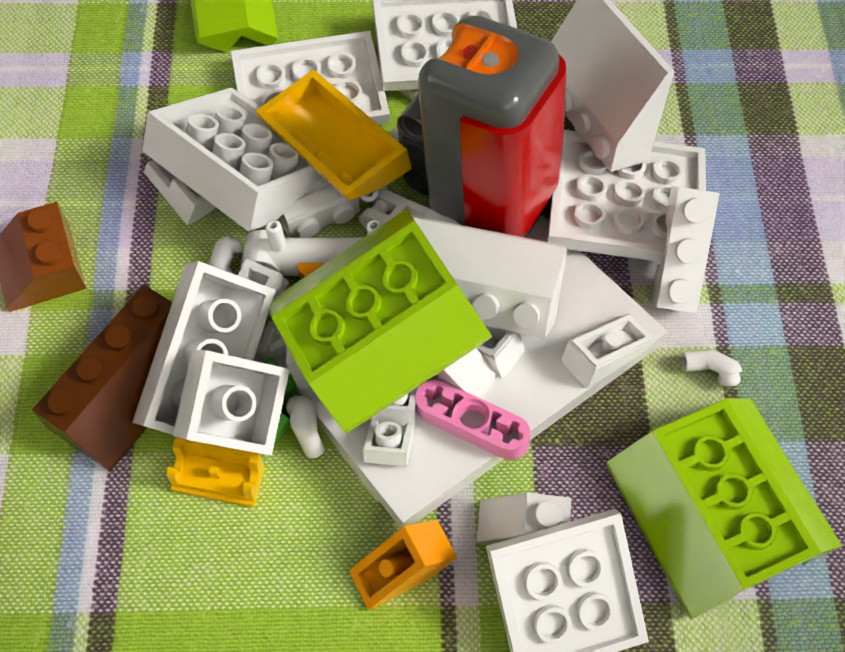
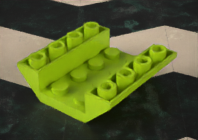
(376, 322)
(720, 503)

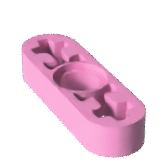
(505, 421)

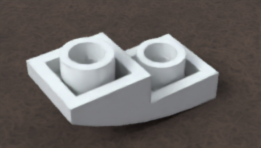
(392, 433)

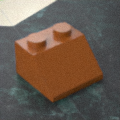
(38, 258)

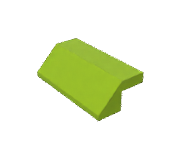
(225, 21)

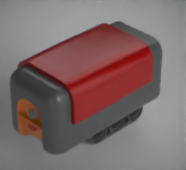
(488, 127)

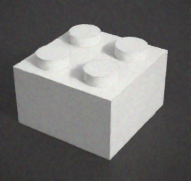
(231, 402)

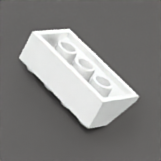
(504, 276)
(207, 313)

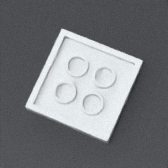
(569, 588)

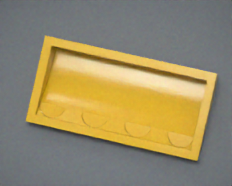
(335, 136)

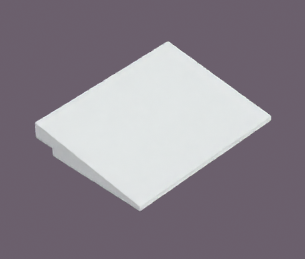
(533, 389)

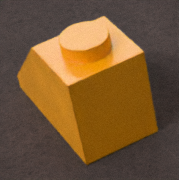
(402, 562)

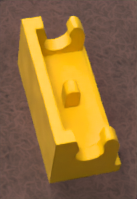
(216, 472)

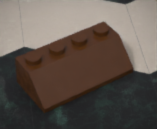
(102, 389)

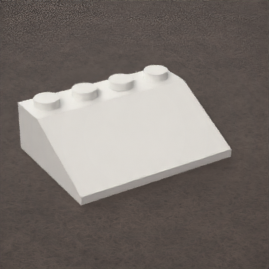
(612, 83)
(229, 156)

